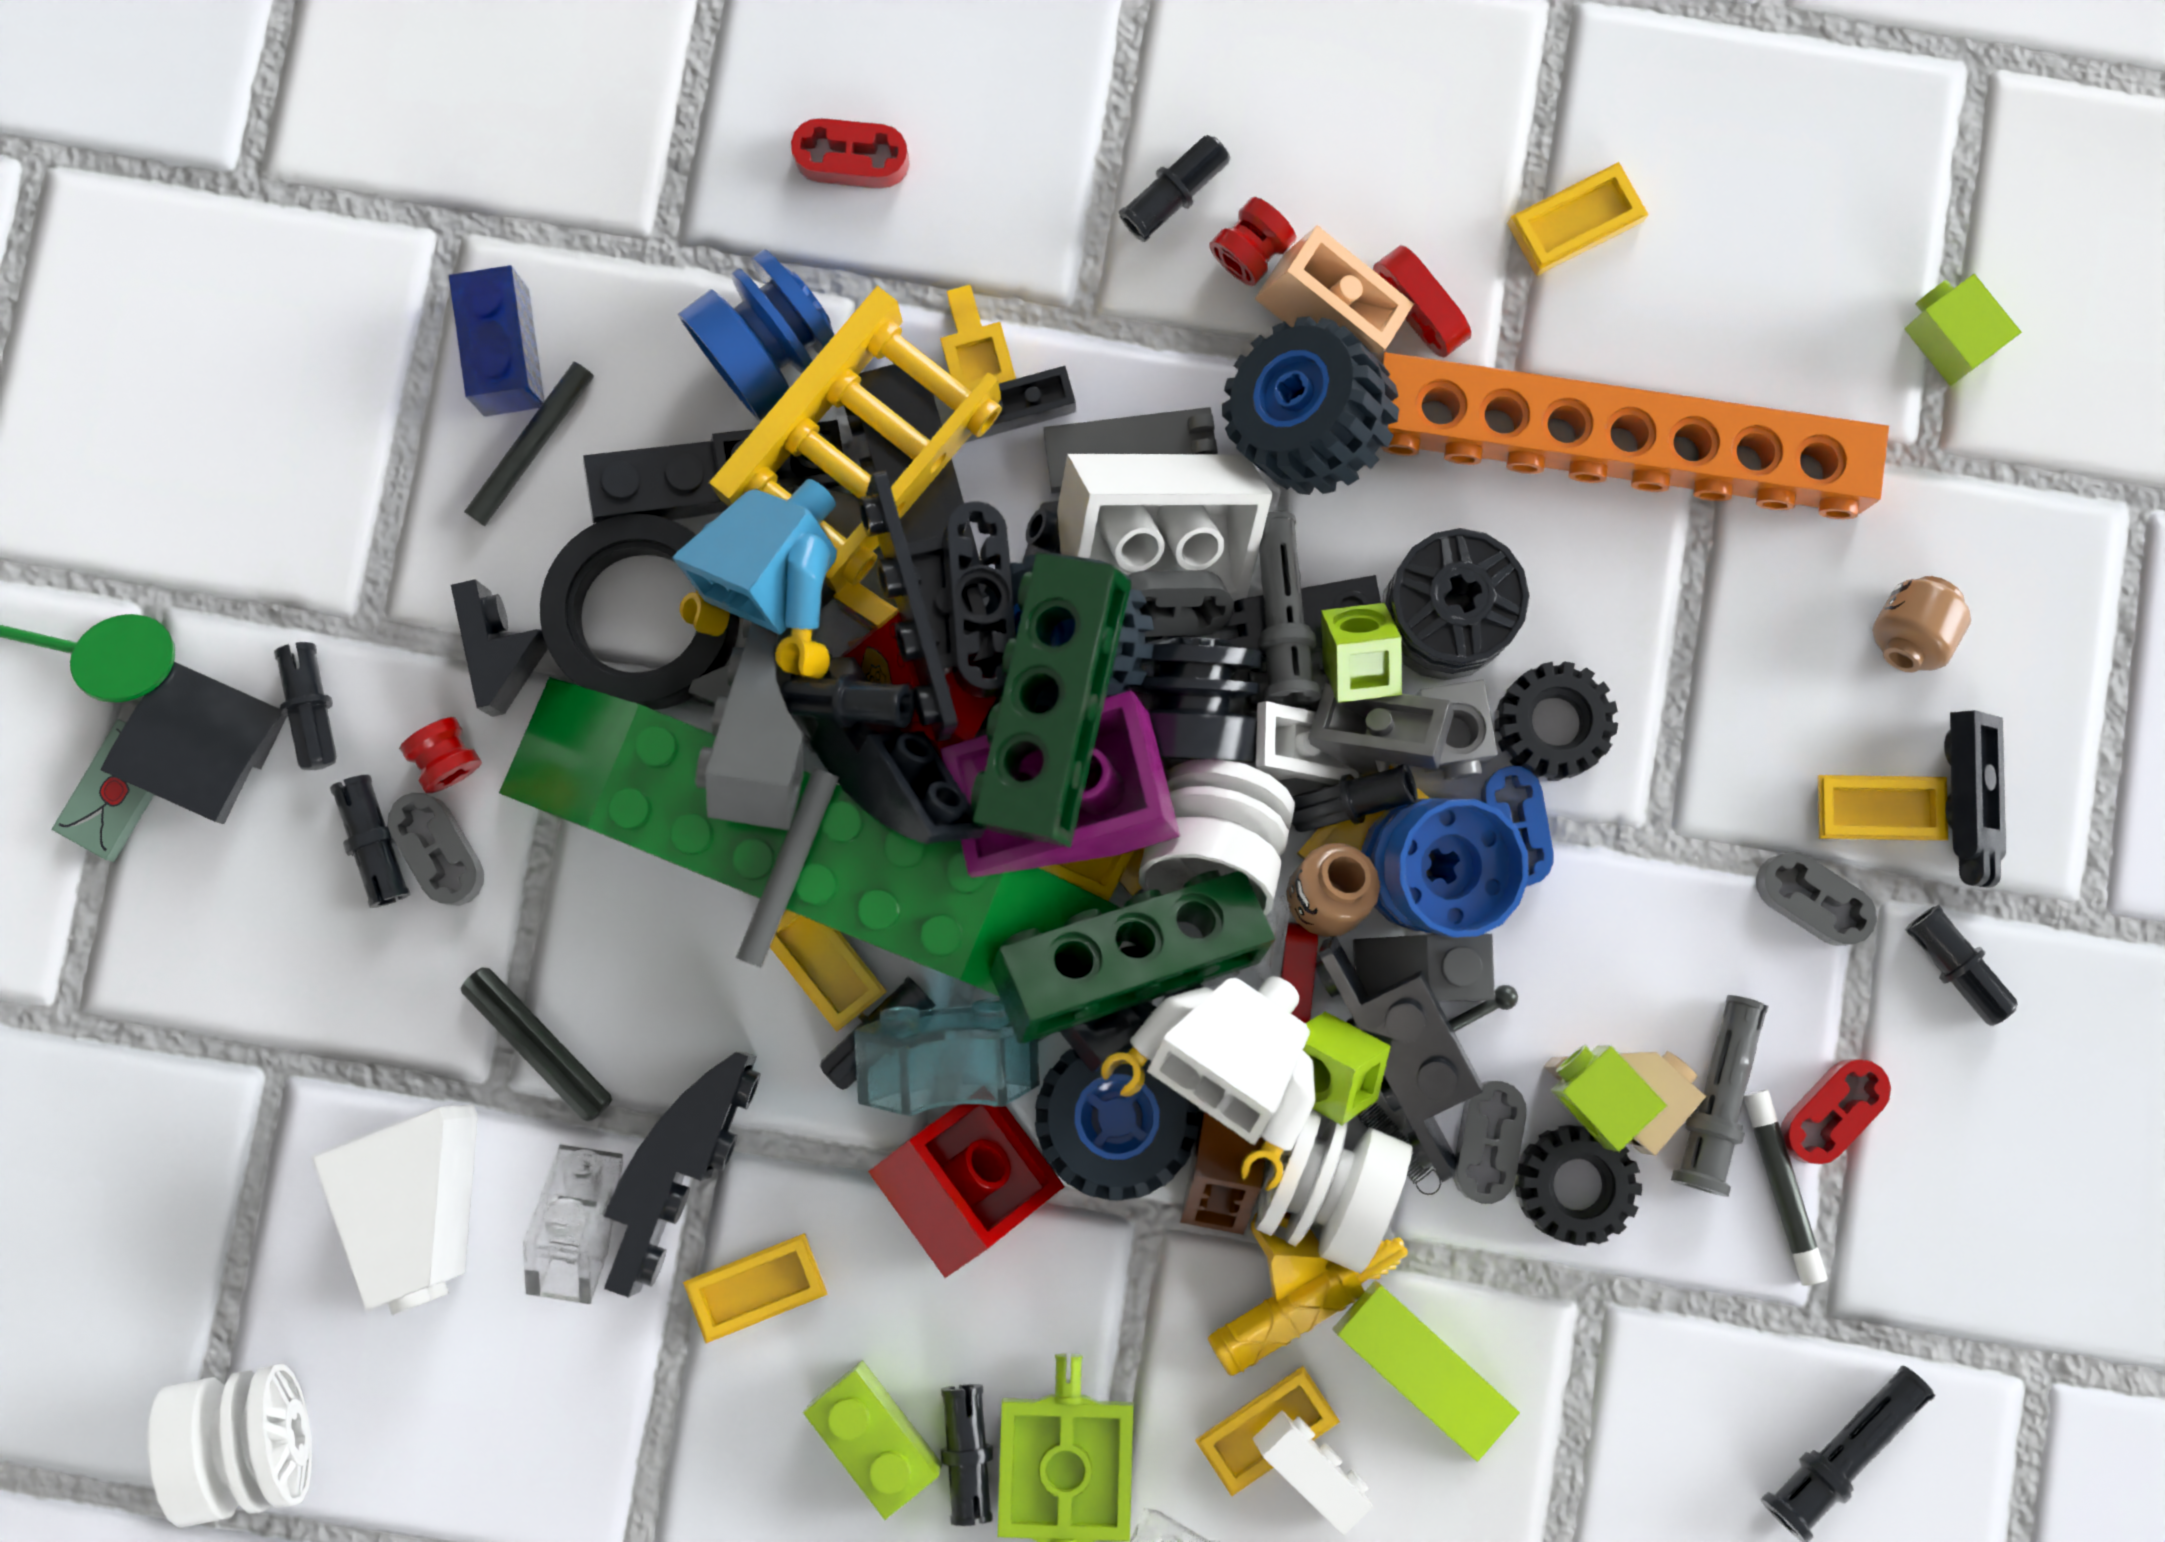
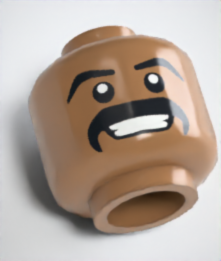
(1922, 624)
(1333, 890)

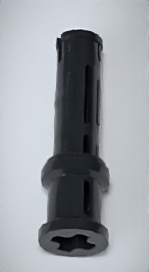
(1829, 1474)

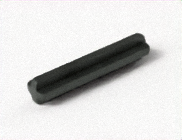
(536, 1044)

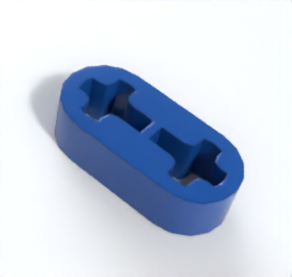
(1531, 814)

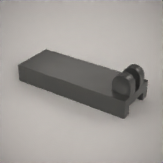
(1157, 433)

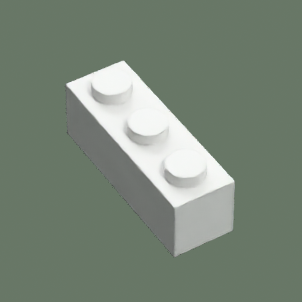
(1314, 1471)

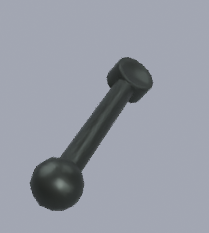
(1505, 999)

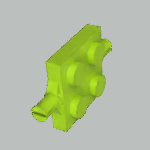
(1065, 1464)

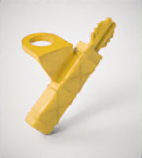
(1303, 1292)

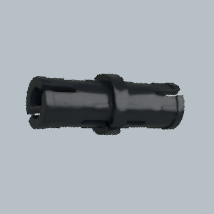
(369, 841)
(966, 1454)

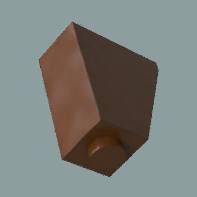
(1215, 1190)

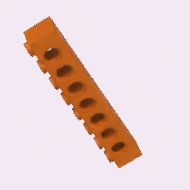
(1847, 450)

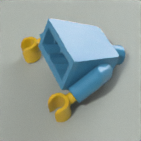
(767, 567)

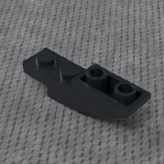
(676, 478)
(894, 774)
(685, 1141)

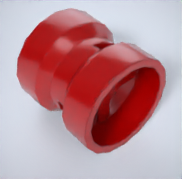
(1253, 241)

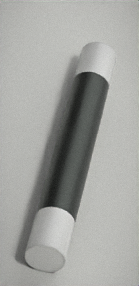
(1785, 1187)

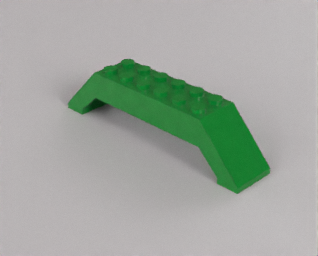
(635, 782)

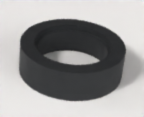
(564, 597)

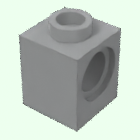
(1472, 707)

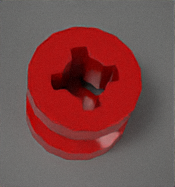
(440, 755)

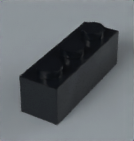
(1033, 400)

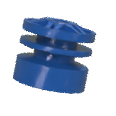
(760, 333)
(1475, 871)

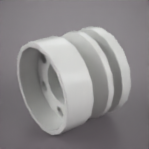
(1226, 823)
(1337, 1188)
(229, 1445)

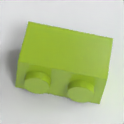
(873, 1440)

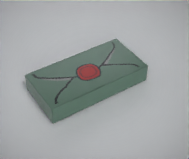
(102, 807)

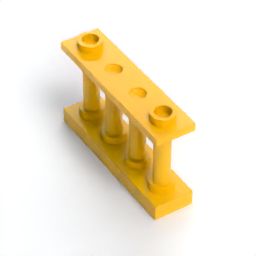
(835, 381)

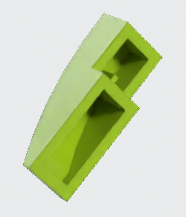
(1425, 1370)

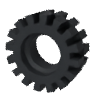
(1583, 694)
(1545, 1209)

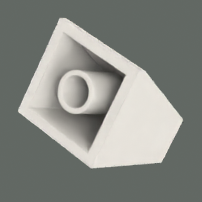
(404, 1205)

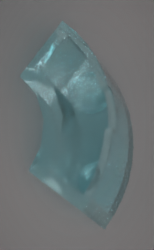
(943, 1059)

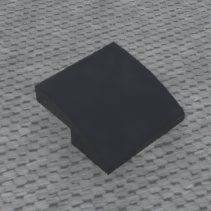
(194, 742)

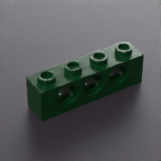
(1066, 735)
(1046, 1002)

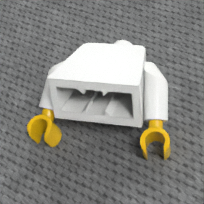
(1233, 1058)

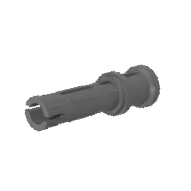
(1286, 637)
(1715, 1125)

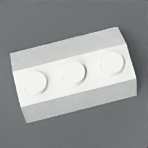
(1165, 513)

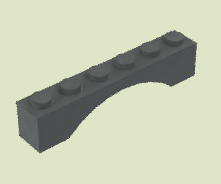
(758, 747)

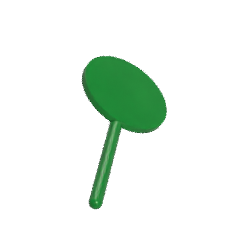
(114, 658)

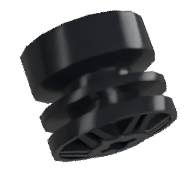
(1443, 638)
(1194, 697)

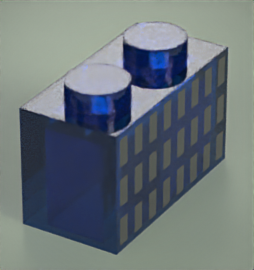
(496, 341)

